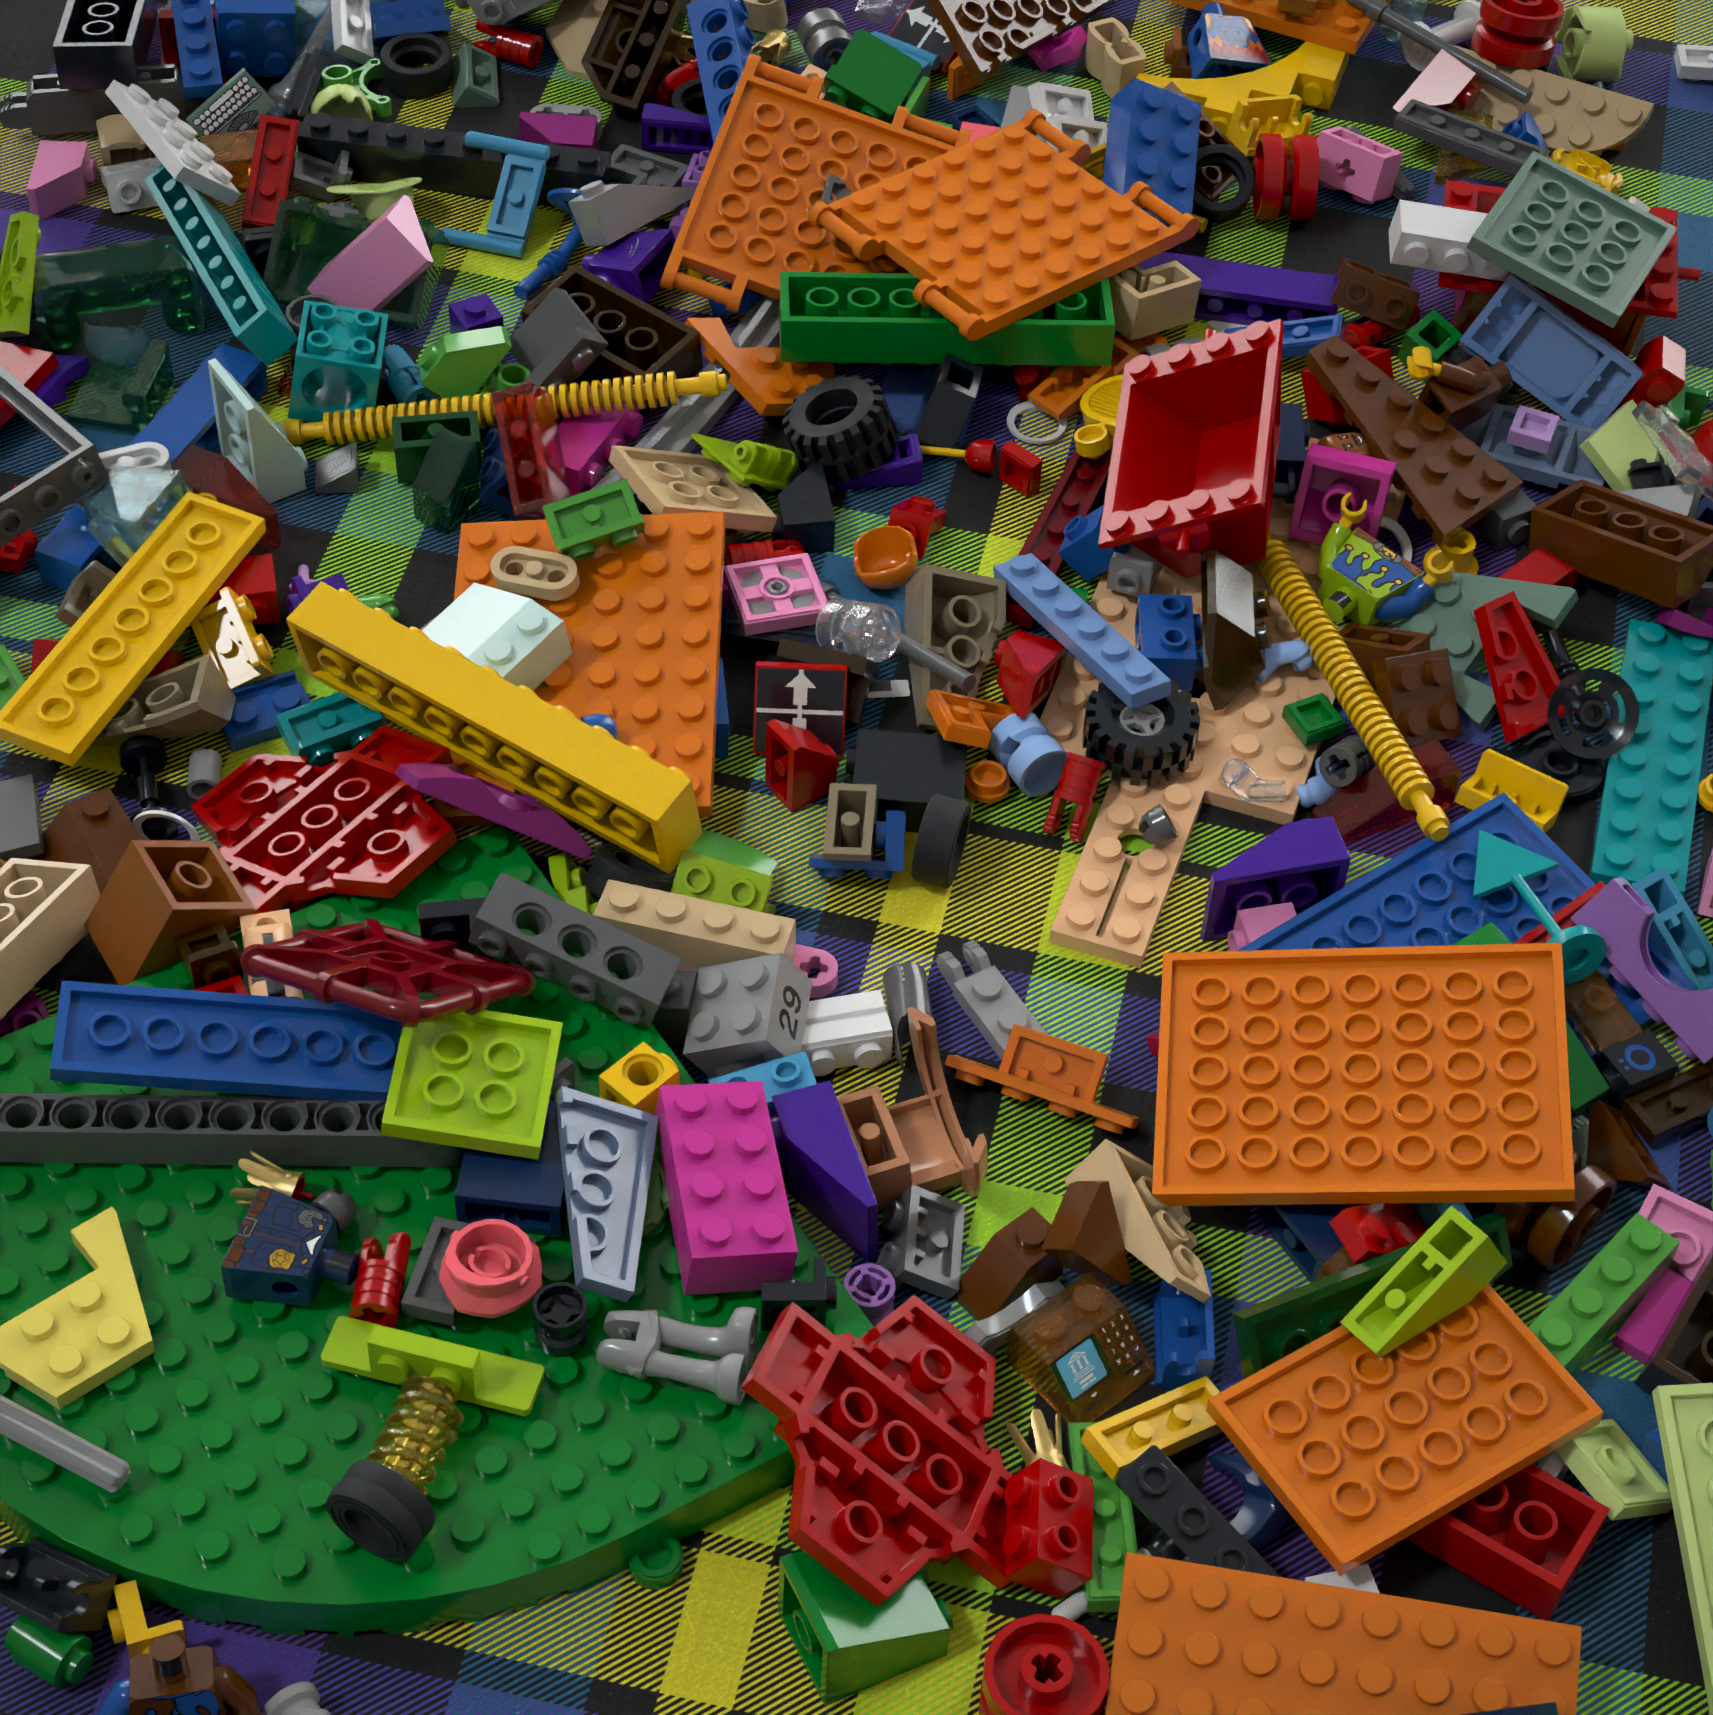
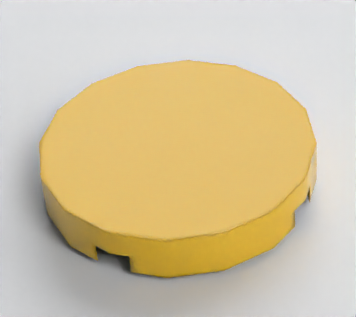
(1590, 167)

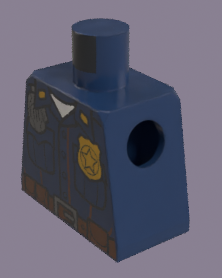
(285, 1252)

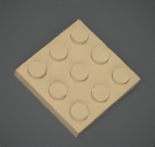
(689, 484)

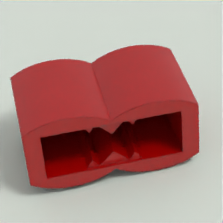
(1662, 375)

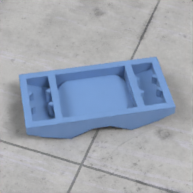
(1552, 354)

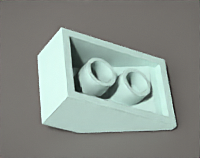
(253, 439)
(503, 633)

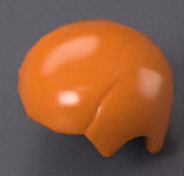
(885, 557)

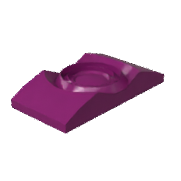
(494, 803)

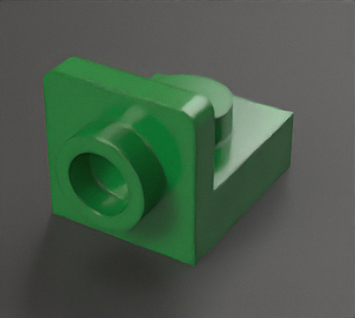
(1689, 406)

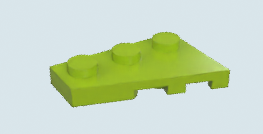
(17, 274)

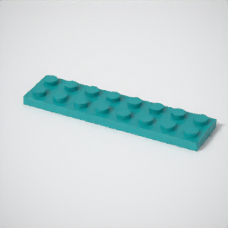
(1655, 778)

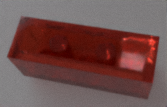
(530, 449)

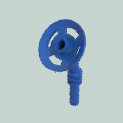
(557, 259)

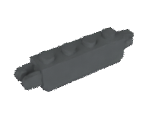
(61, 111)

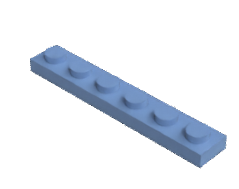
(1083, 631)

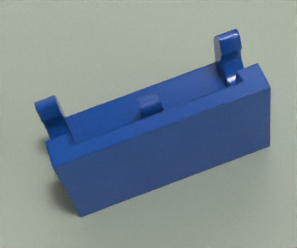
(1182, 1336)

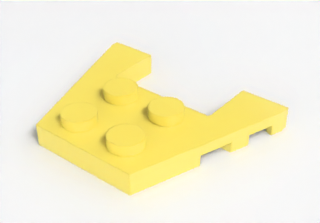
(84, 1329)

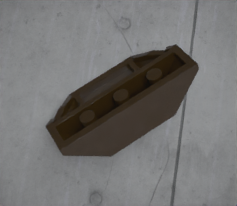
(633, 49)
(1231, 628)

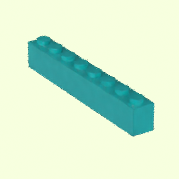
(223, 267)

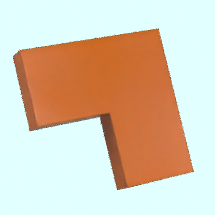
(965, 718)

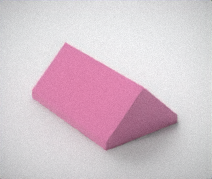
(377, 261)

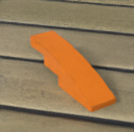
(1064, 388)

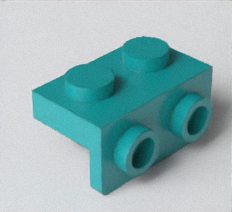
(327, 727)

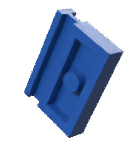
(257, 707)

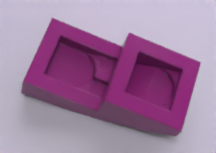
(1686, 623)

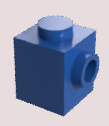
(1081, 546)

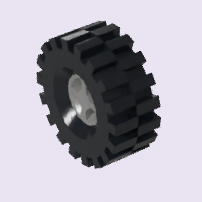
(1144, 740)

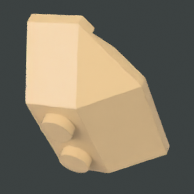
(572, 32)

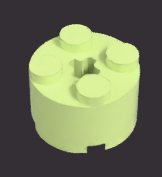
(1593, 44)

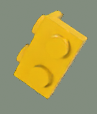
(231, 640)
(1529, 789)

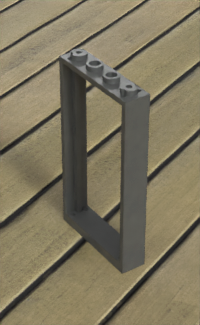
(58, 483)

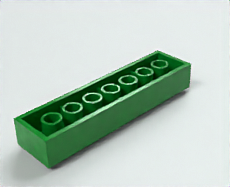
(879, 322)

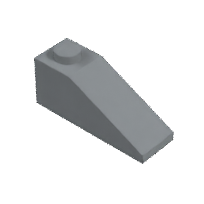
(616, 210)

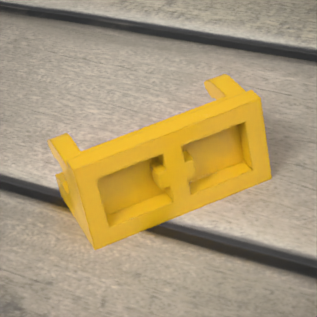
(1266, 115)

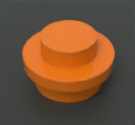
(987, 782)

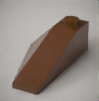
(90, 833)

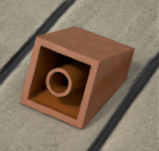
(160, 895)

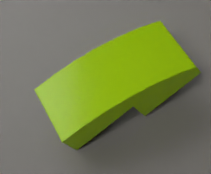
(570, 883)

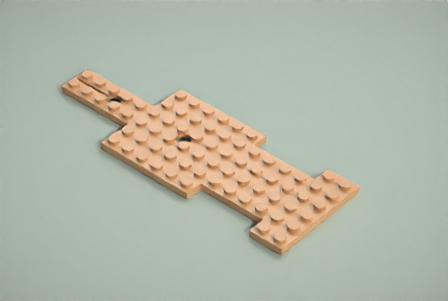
(1245, 730)

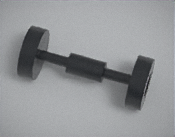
(143, 758)

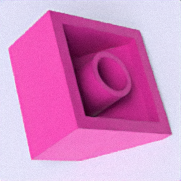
(1325, 481)

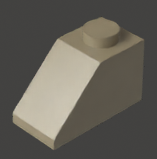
(850, 822)

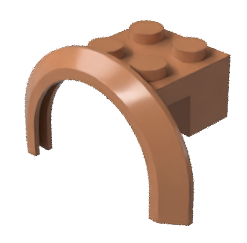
(915, 1138)

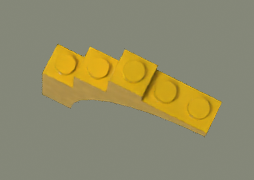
(1309, 72)

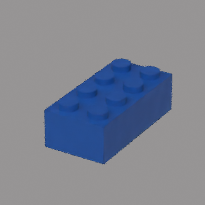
(1154, 142)

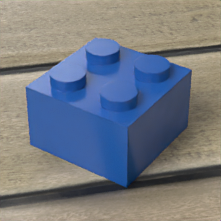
(255, 36)

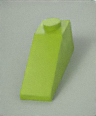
(1426, 1284)

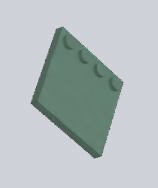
(1572, 239)

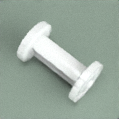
(1453, 31)

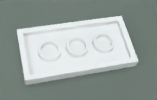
(173, 142)

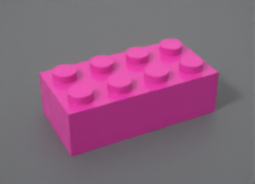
(724, 1187)

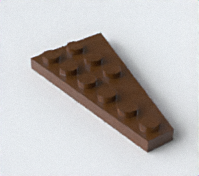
(999, 31)
(1435, 463)

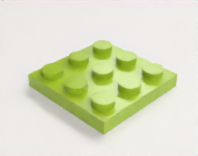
(474, 1082)

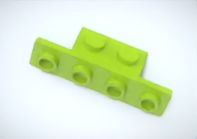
(398, 1354)

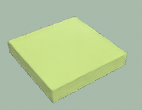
(1617, 445)
(1616, 1472)

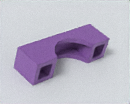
(1624, 923)

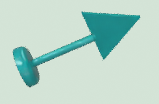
(1507, 864)

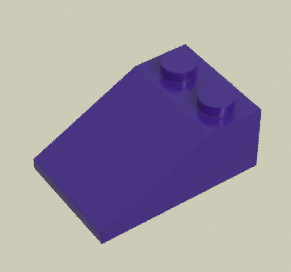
(1293, 865)
(824, 1165)

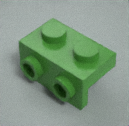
(594, 520)

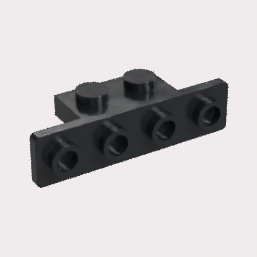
(1183, 1519)

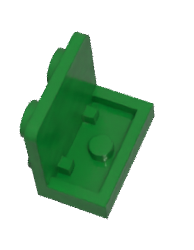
(871, 77)

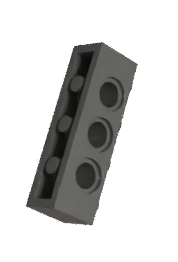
(564, 928)

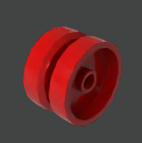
(1518, 31)
(1285, 177)
(1044, 1669)

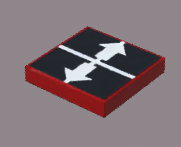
(922, 29)
(801, 696)

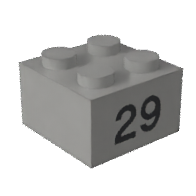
(747, 1012)

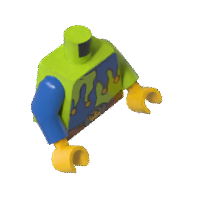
(1369, 579)

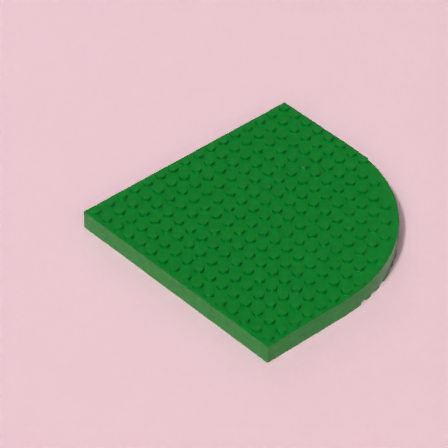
(248, 1433)

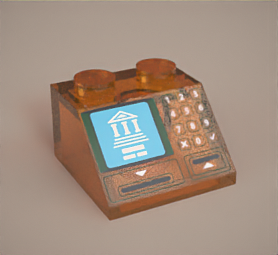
(1080, 1351)

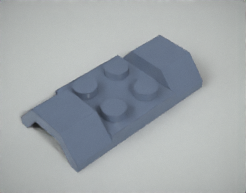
(1559, 468)

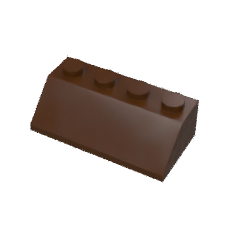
(1625, 542)

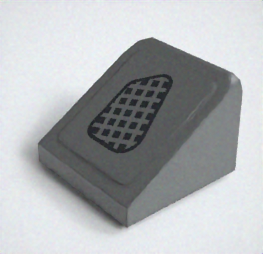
(338, 471)

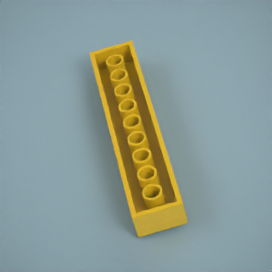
(497, 726)

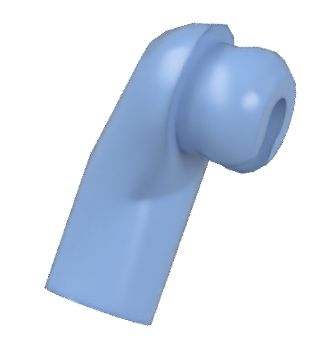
(1286, 652)
(1316, 789)

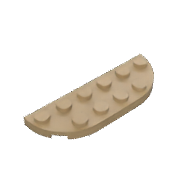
(1564, 109)

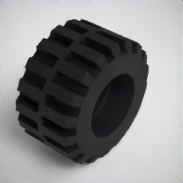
(842, 426)

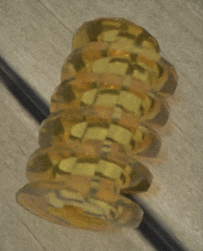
(418, 1430)

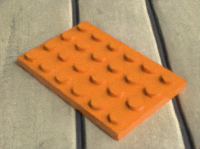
(1398, 1440)

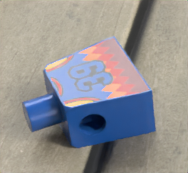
(1224, 45)

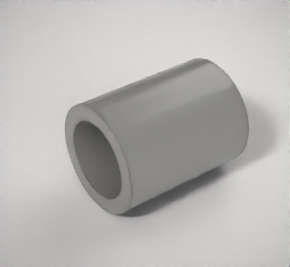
(203, 772)

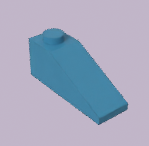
(1676, 928)

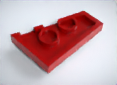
(1516, 666)
(1377, 1229)

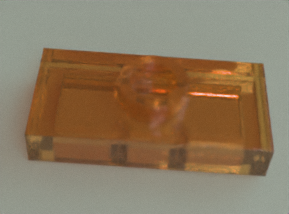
(1599, 1012)

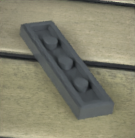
(1465, 137)

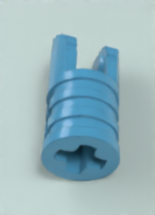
(404, 377)

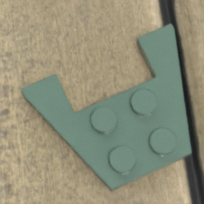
(1452, 625)

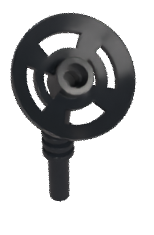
(1589, 705)

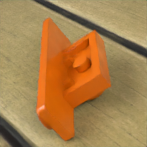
(1051, 1070)

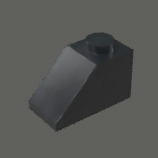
(806, 512)

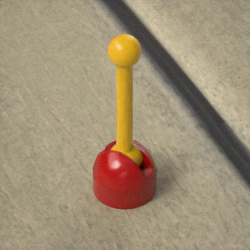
(978, 456)

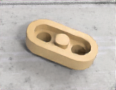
(538, 572)

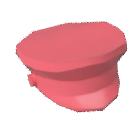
(490, 1269)

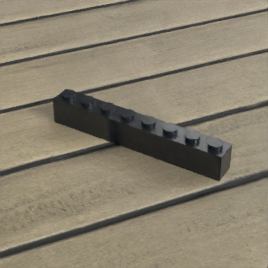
(440, 157)

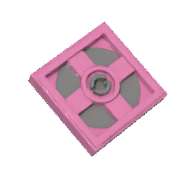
(775, 593)

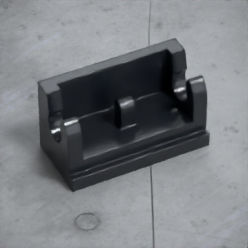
(55, 1586)

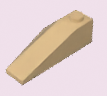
(1147, 1225)

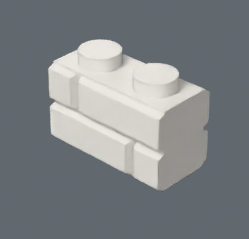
(847, 1032)

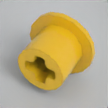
(1460, 551)

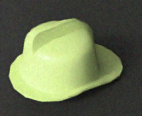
(377, 198)

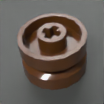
(1560, 1228)

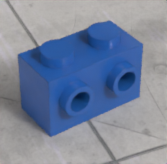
(1167, 636)

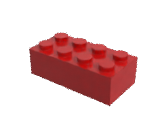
(1520, 1538)

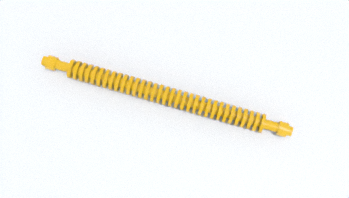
(378, 422)
(1352, 689)

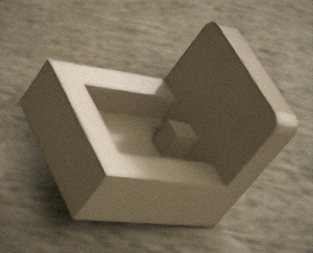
(84, 591)

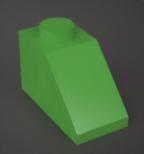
(463, 361)

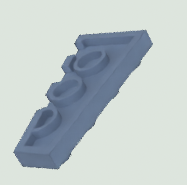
(606, 1186)

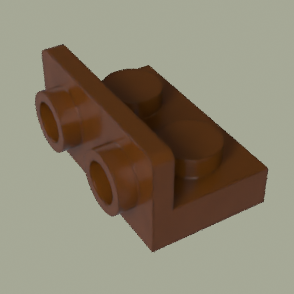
(1374, 293)

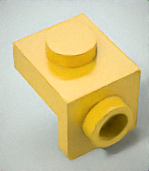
(129, 1622)

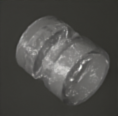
(858, 628)

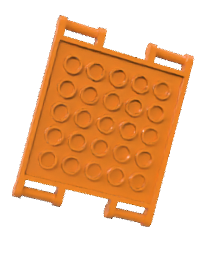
(773, 168)
(1004, 225)

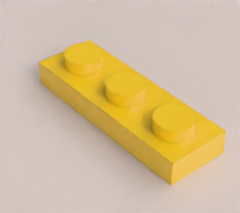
(1166, 1421)

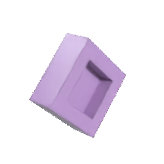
(1533, 429)

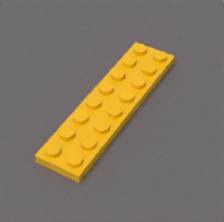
(128, 628)

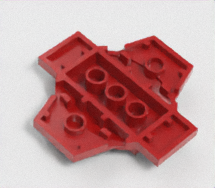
(327, 828)
(886, 1445)

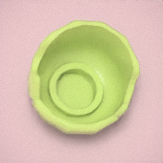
(342, 101)

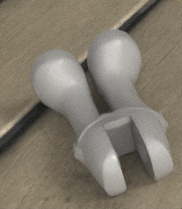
(640, 1335)

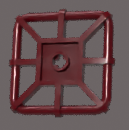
(393, 964)

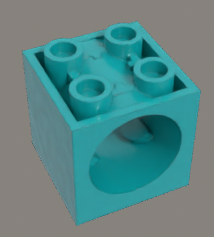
(336, 360)

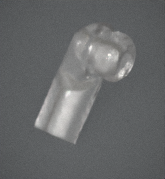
(1249, 786)

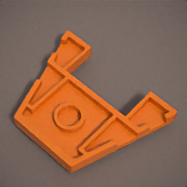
(757, 370)

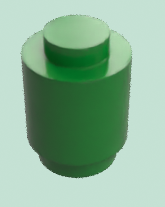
(48, 1654)

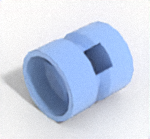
(1028, 753)

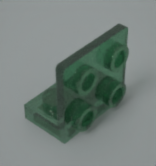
(124, 395)

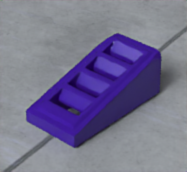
(667, 141)
(901, 467)

